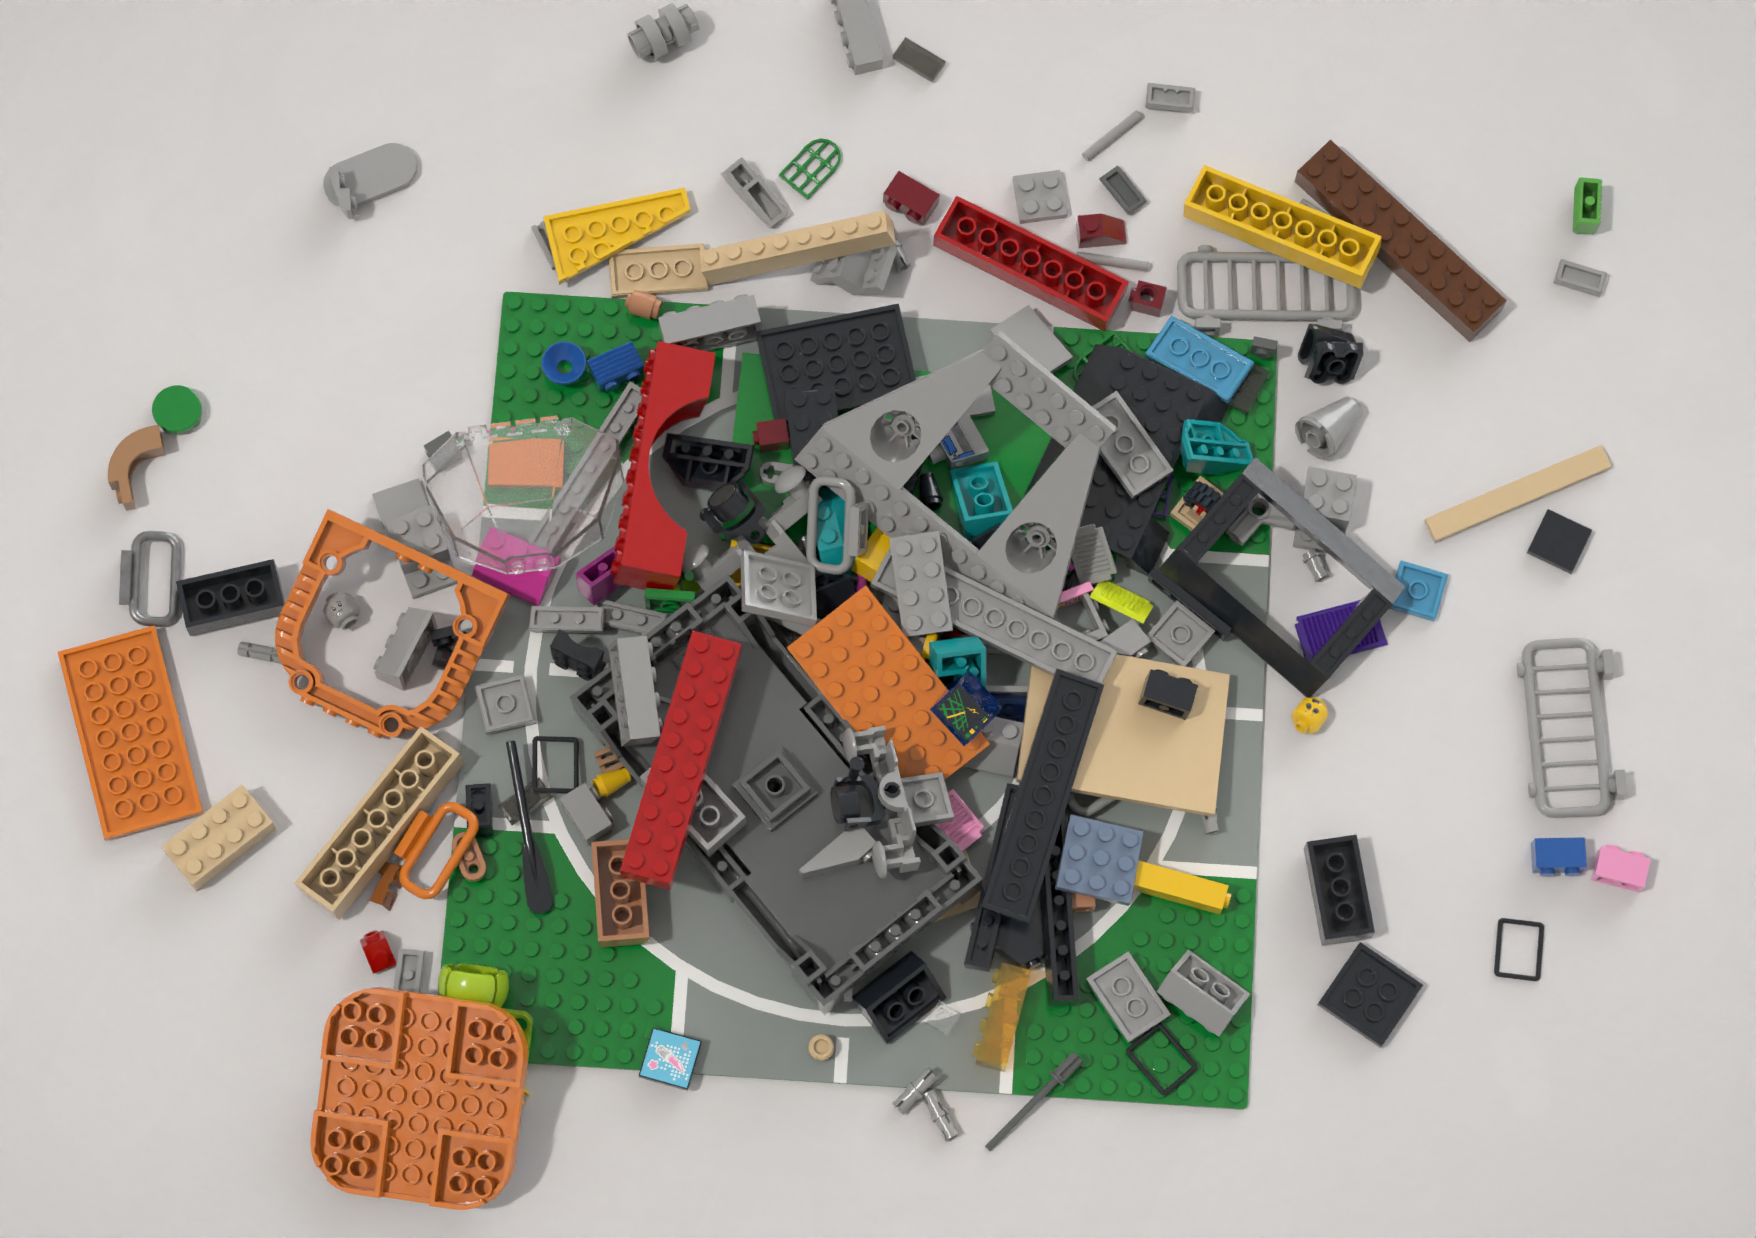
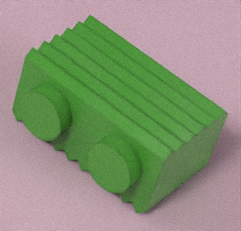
(1587, 205)

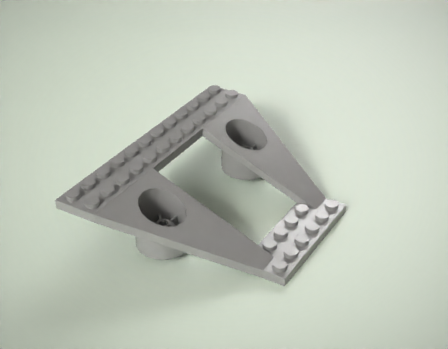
(880, 462)

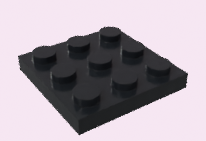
(1370, 994)

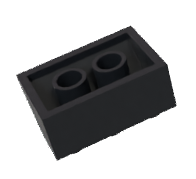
(899, 996)

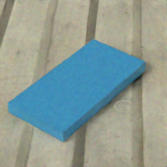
(1199, 358)

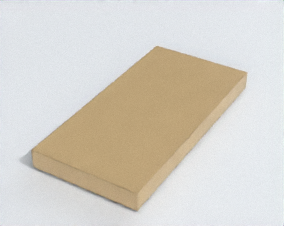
(657, 270)

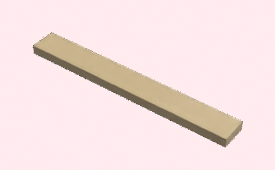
(1517, 493)

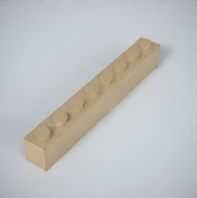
(797, 247)

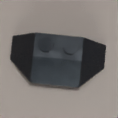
(706, 461)

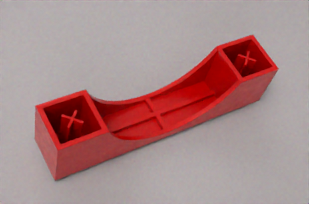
(649, 541)

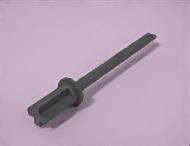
(1059, 1075)

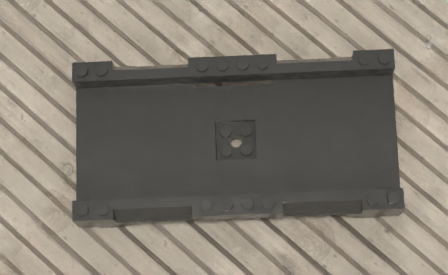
(787, 732)

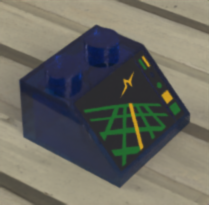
(966, 707)

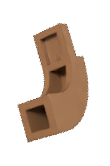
(130, 452)

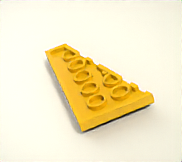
(597, 232)

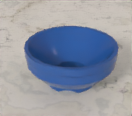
(559, 353)

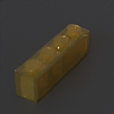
(1002, 1018)

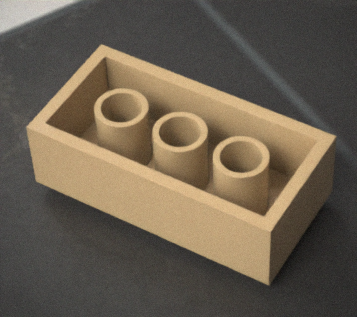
(219, 837)

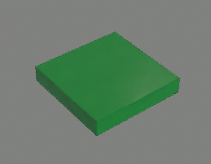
(667, 600)

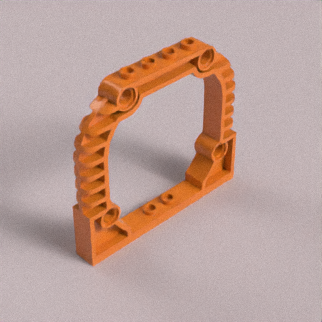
(342, 538)

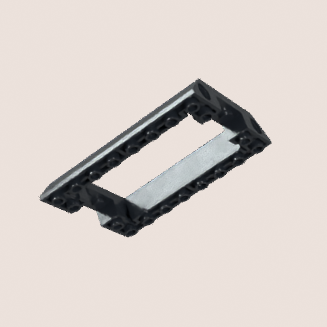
(1303, 675)

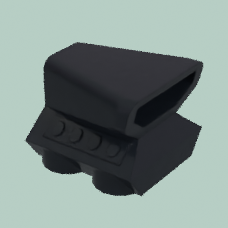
(1330, 354)

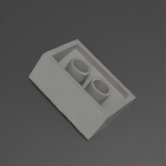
(405, 647)
(1002, 752)
(1203, 993)

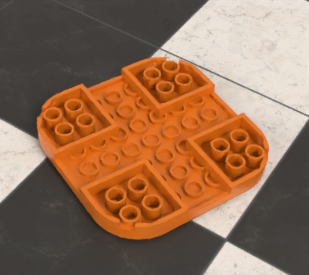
(419, 1098)

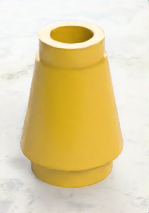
(610, 782)

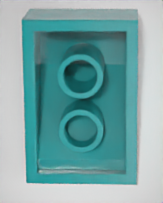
(979, 497)

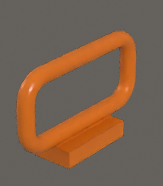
(417, 839)

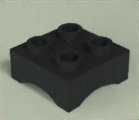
(582, 659)

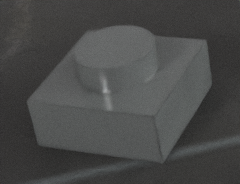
(1263, 347)

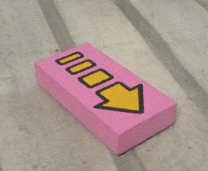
(1074, 594)

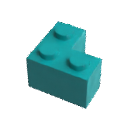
(958, 657)

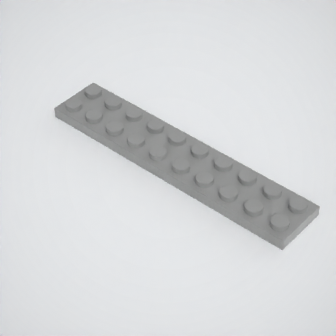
(1013, 627)

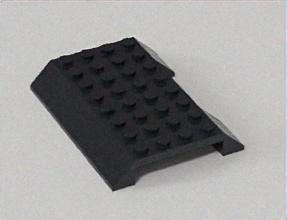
(1161, 405)

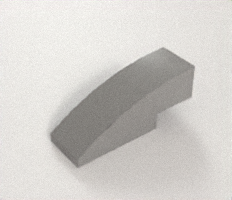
(754, 192)

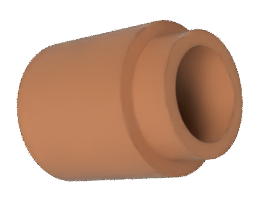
(643, 304)

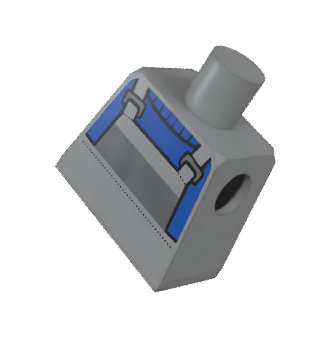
(960, 445)

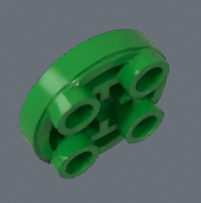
(177, 409)

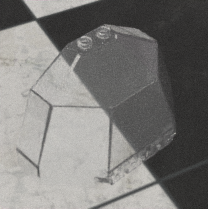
(524, 492)

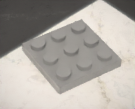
(778, 588)

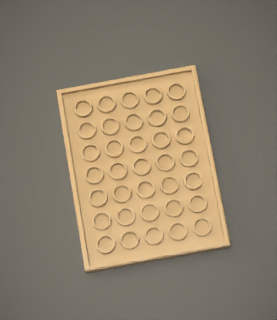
(1141, 751)

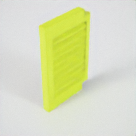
(1122, 600)

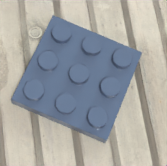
(1099, 860)

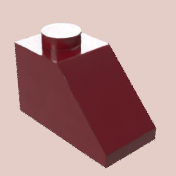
(1099, 231)

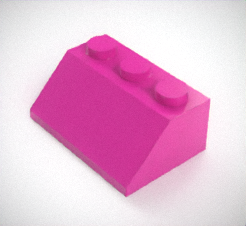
(525, 586)

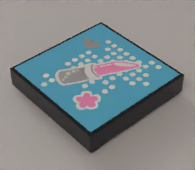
(670, 1059)

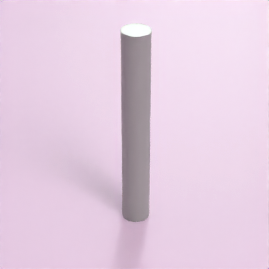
(1111, 135)
(1114, 261)

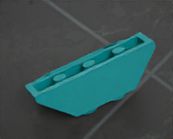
(1212, 448)
(831, 528)

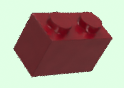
(910, 198)

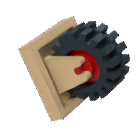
(1196, 503)

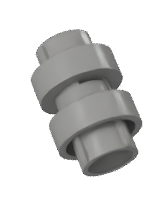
(671, 27)

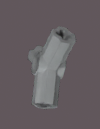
(1248, 522)

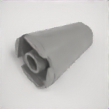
(1328, 426)

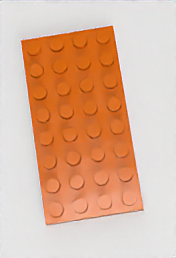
(882, 680)
(130, 733)

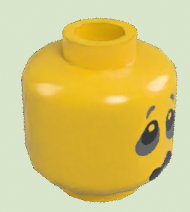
(1309, 714)

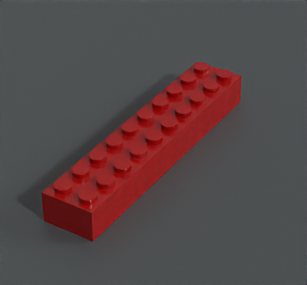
(681, 760)

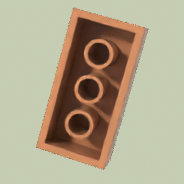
(619, 900)

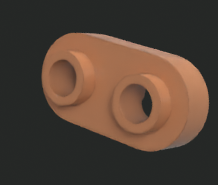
(471, 858)

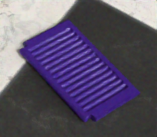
(1317, 628)

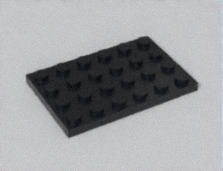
(855, 352)

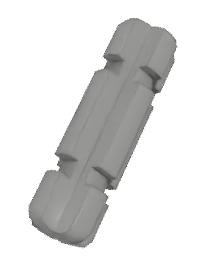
(258, 652)

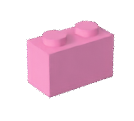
(1621, 868)

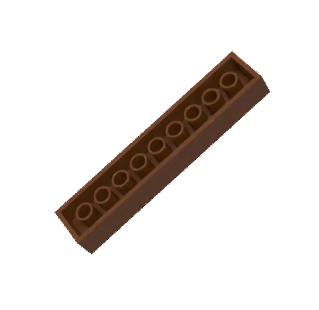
(1406, 242)

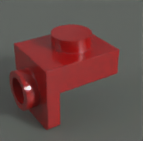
(377, 951)

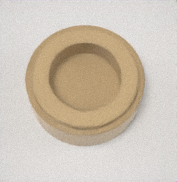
(821, 1047)

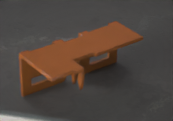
(388, 873)

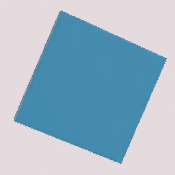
(1421, 591)

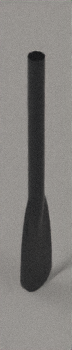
(535, 876)

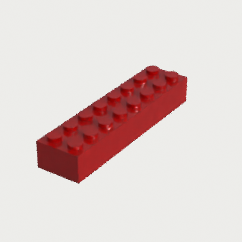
(1030, 263)

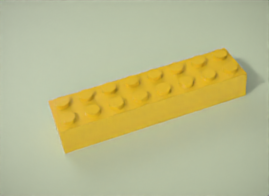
(1282, 226)

